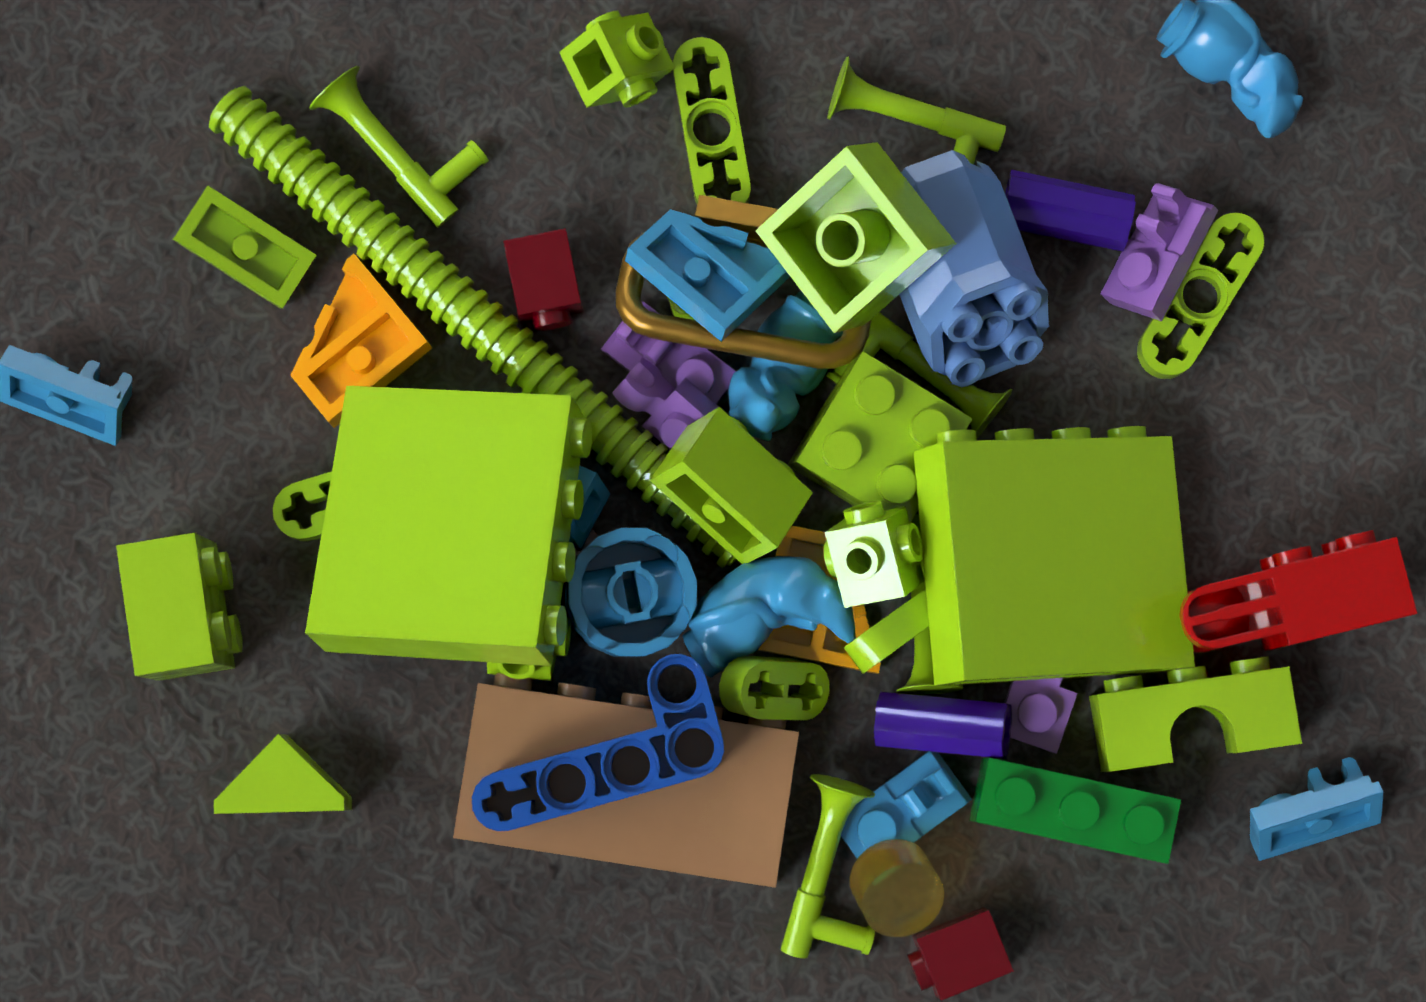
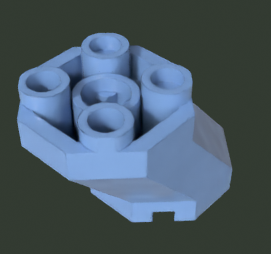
(982, 299)

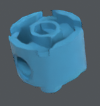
(631, 593)

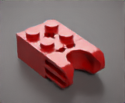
(1302, 596)

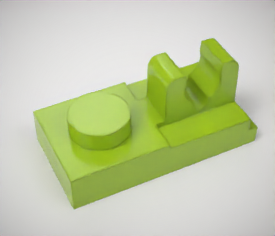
(244, 247)

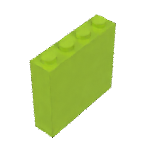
(449, 525)
(1051, 555)

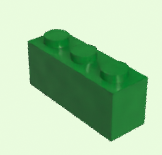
(1075, 810)

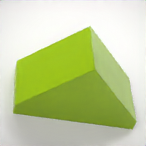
(282, 781)

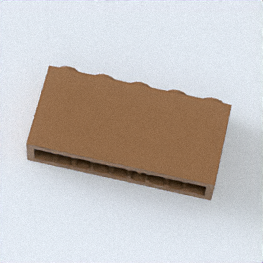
(705, 827)

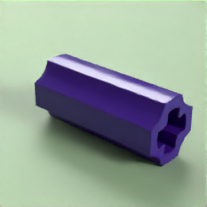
(1070, 210)
(943, 725)

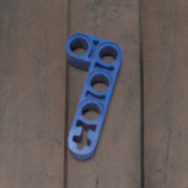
(597, 759)

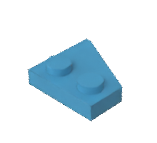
(706, 270)

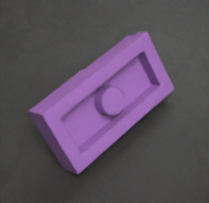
(1159, 252)
(672, 360)

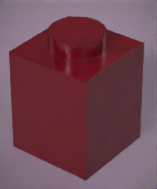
(543, 279)
(959, 955)

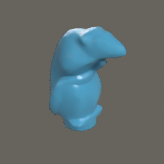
(1224, 44)
(765, 392)
(756, 599)

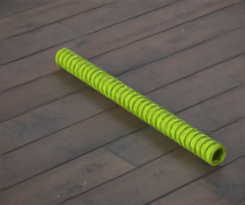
(444, 293)

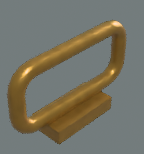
(750, 343)

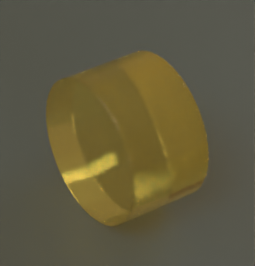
(896, 888)

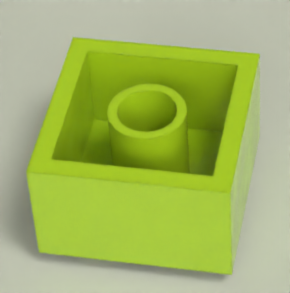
(855, 236)
(869, 433)
(178, 606)

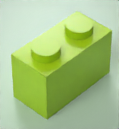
(731, 486)

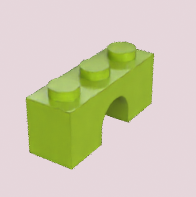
(1251, 705)

